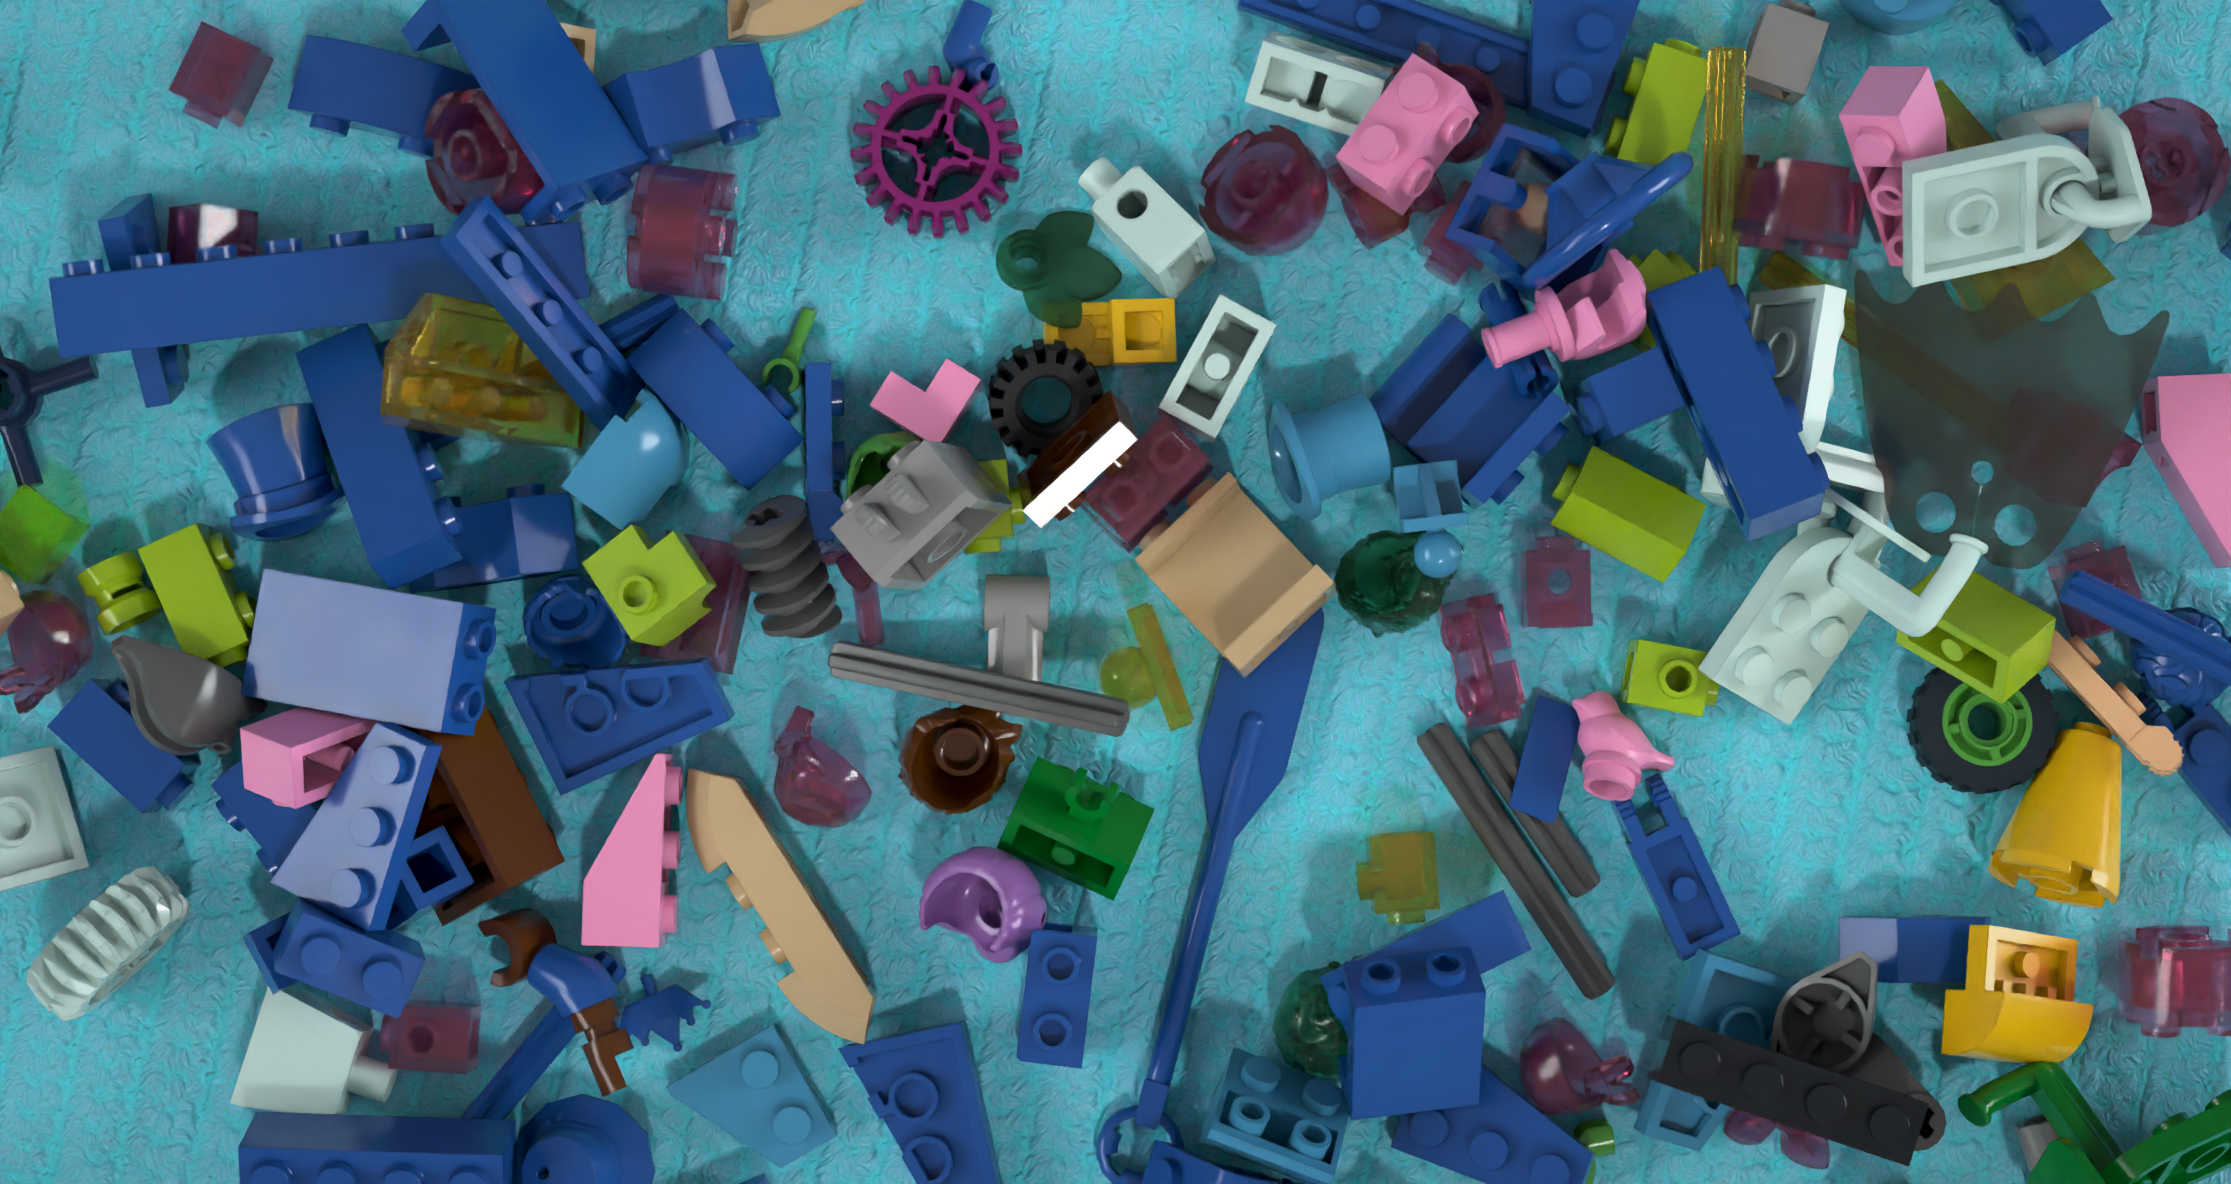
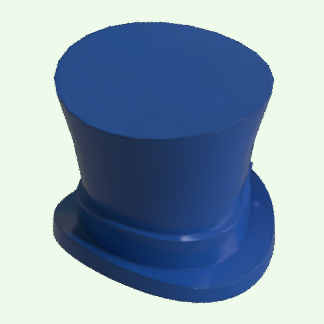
(278, 473)

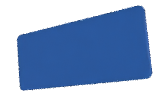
(1545, 759)

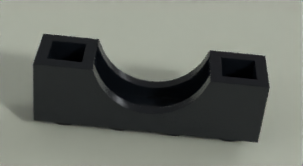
(1787, 1090)

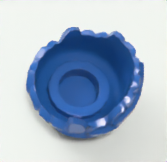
(573, 624)
(2171, 678)

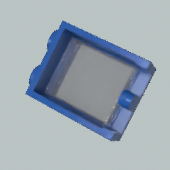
(1507, 209)

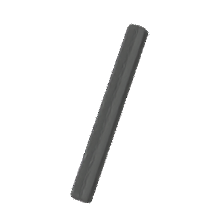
(979, 688)
(1516, 861)

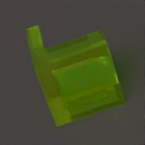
(36, 535)

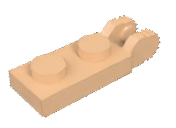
(2114, 706)

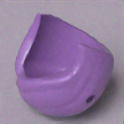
(983, 881)

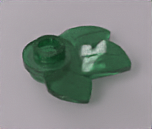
(1065, 270)

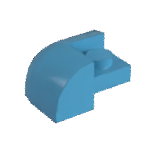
(632, 463)

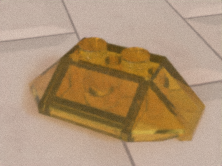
(472, 377)

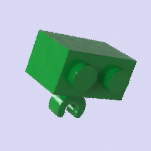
(1076, 827)

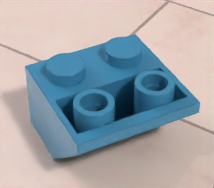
(1277, 1118)

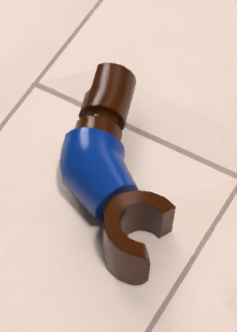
(570, 981)

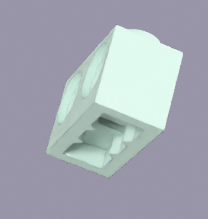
(1315, 83)

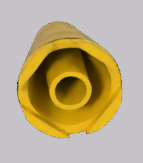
(2068, 823)

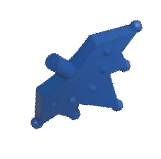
(660, 1012)

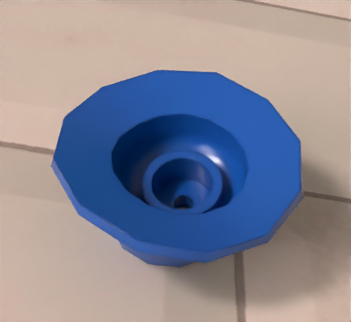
(583, 1143)

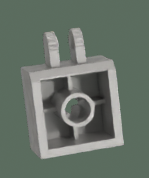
(919, 514)

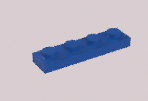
(542, 311)

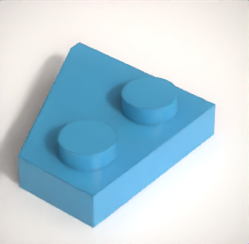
(759, 1098)

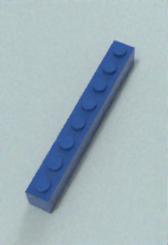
(279, 289)

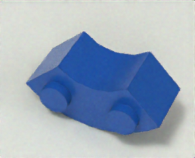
(371, 91)
(696, 101)
(715, 398)
(509, 541)

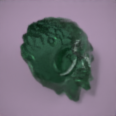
(1384, 586)
(1308, 1028)

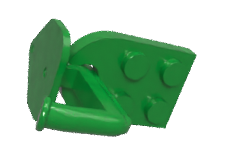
(2085, 1153)

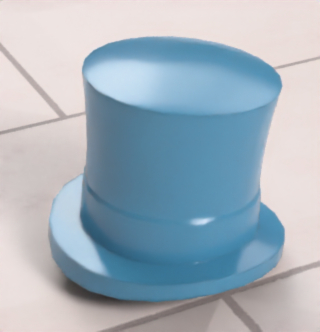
(1326, 452)

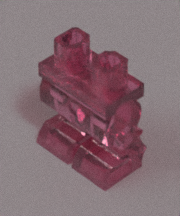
(1159, 473)

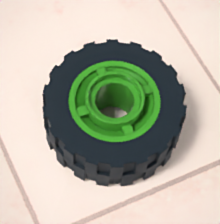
(1961, 759)

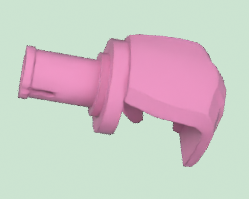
(1579, 321)

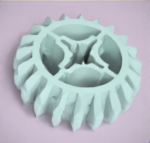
(107, 943)

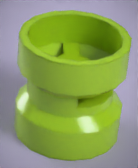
(119, 592)

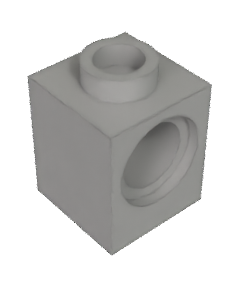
(1783, 50)

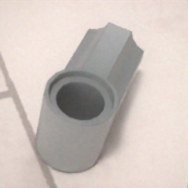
(1016, 620)

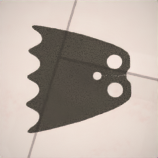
(1998, 390)

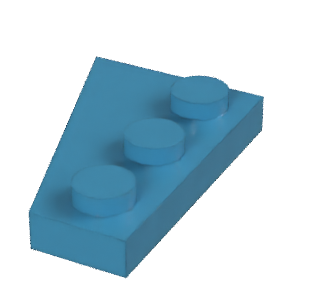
(1726, 999)

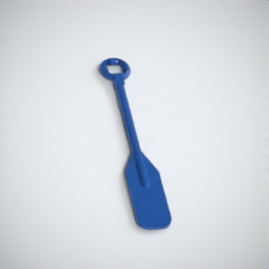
(1240, 766)

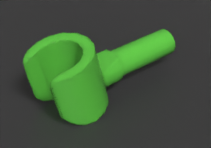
(793, 351)
(1598, 1137)

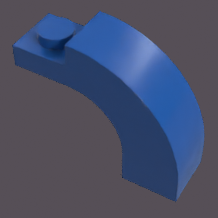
(429, 879)

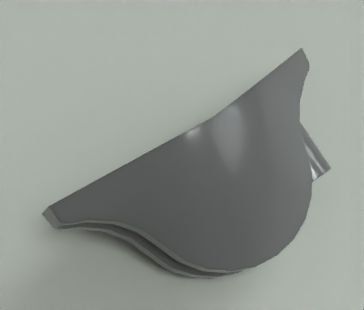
(181, 698)
(1829, 1014)

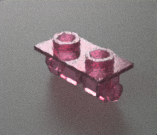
(1483, 689)

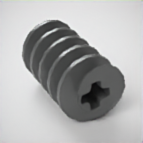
(786, 569)

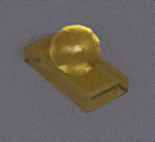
(1146, 671)

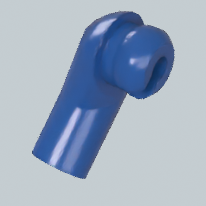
(964, 47)

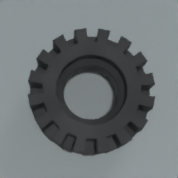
(1021, 370)

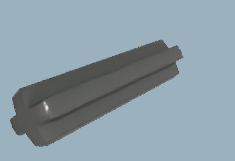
(1551, 839)

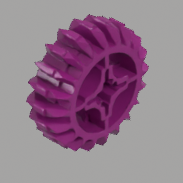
(907, 141)

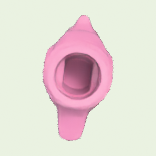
(1613, 748)

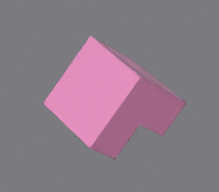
(931, 413)

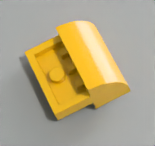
(2016, 999)

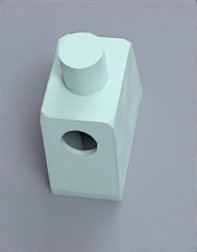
(1161, 242)
(308, 1058)

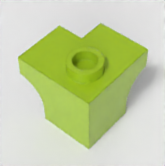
(651, 585)

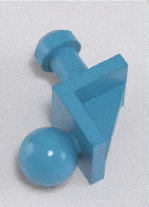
(1430, 502)

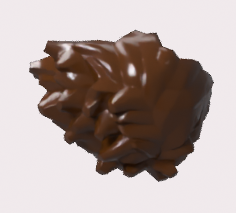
(957, 758)

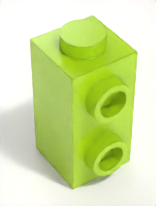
(1663, 104)
(1626, 513)
(201, 594)

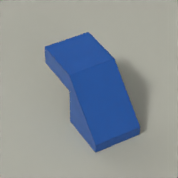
(1911, 947)

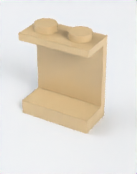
(1233, 573)

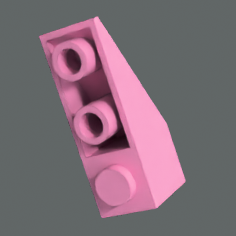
(1890, 121)
(2190, 444)
(629, 880)

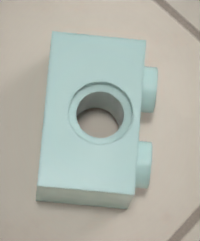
(1216, 368)

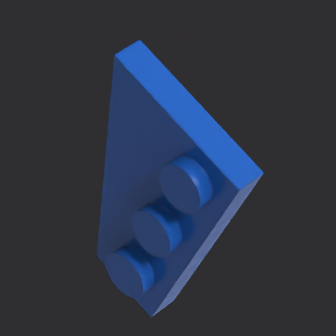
(1573, 58)
(615, 715)

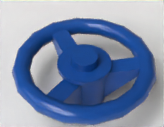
(1597, 206)

